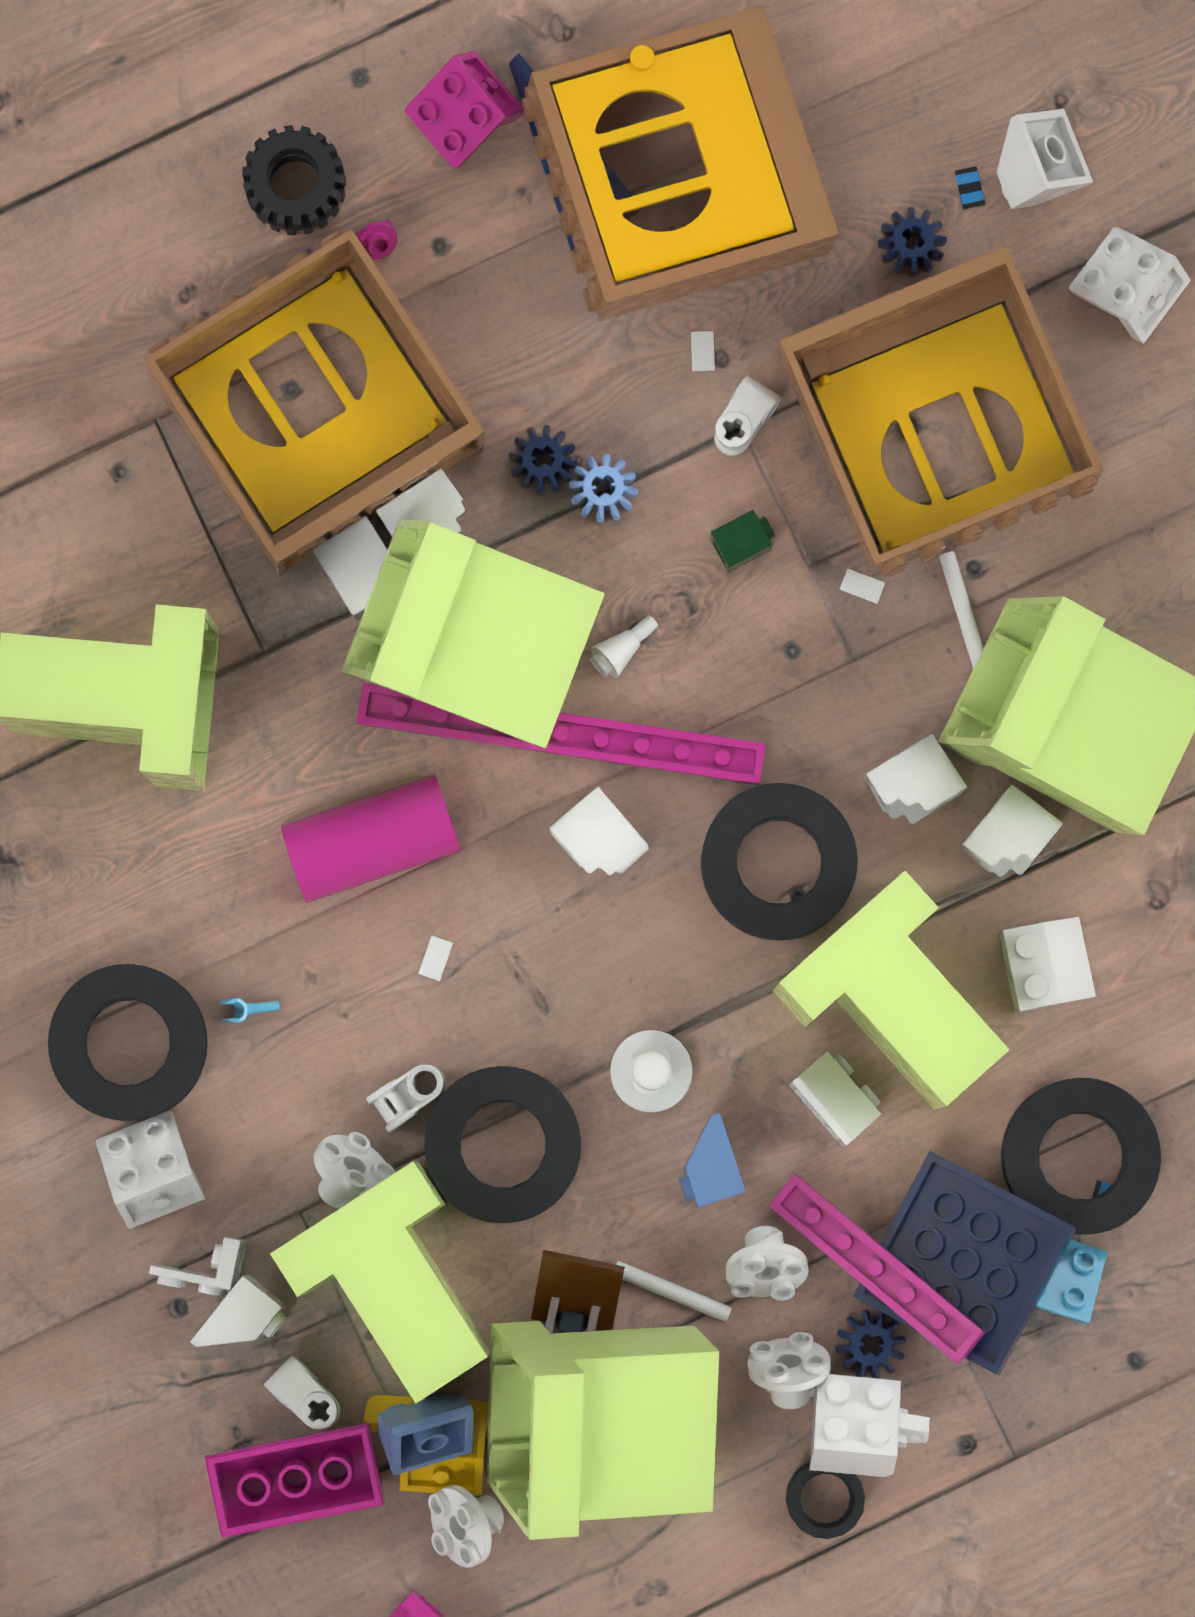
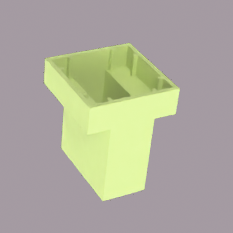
(473, 631)
(121, 692)
(1075, 712)
(896, 995)
(391, 1280)
(600, 1424)

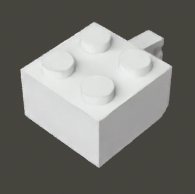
(861, 1426)

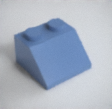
(711, 1167)
(426, 1431)

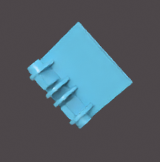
(1074, 1283)

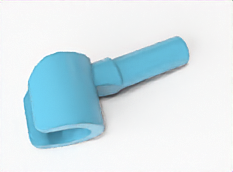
(243, 1009)

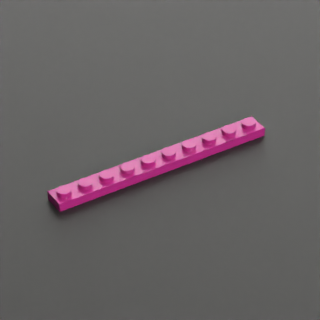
(578, 738)

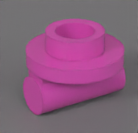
(378, 239)

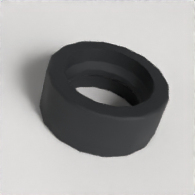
(818, 1529)

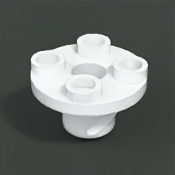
(651, 1071)
(348, 1168)
(766, 1266)
(789, 1368)
(464, 1524)

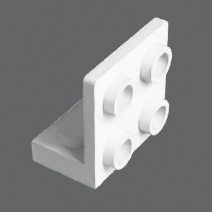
(1131, 282)
(148, 1170)
(226, 1259)

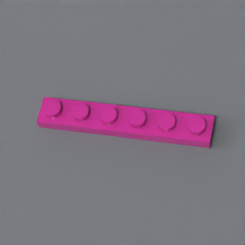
(877, 1269)

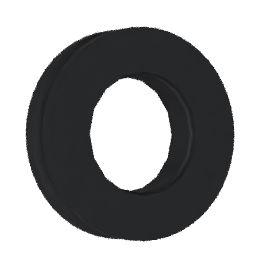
(805, 810)
(69, 1042)
(1122, 1114)
(448, 1122)

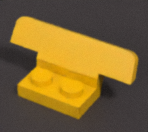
(460, 1471)

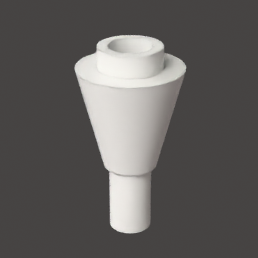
(614, 653)

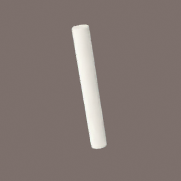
(962, 606)
(675, 1292)

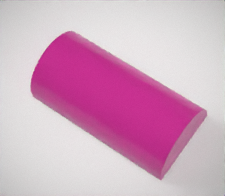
(370, 838)
(295, 1479)

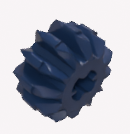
(927, 241)
(541, 446)
(871, 1330)

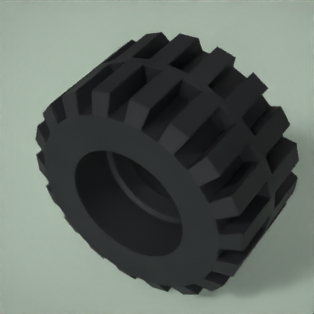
(286, 148)

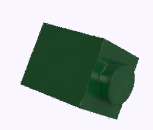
(742, 540)

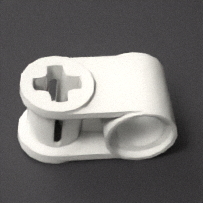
(748, 411)
(405, 1096)
(298, 1389)

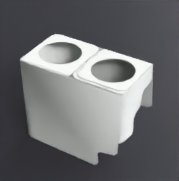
(429, 501)
(353, 563)
(915, 781)
(1011, 834)
(599, 835)

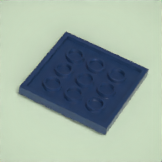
(977, 1251)

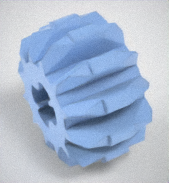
(601, 475)

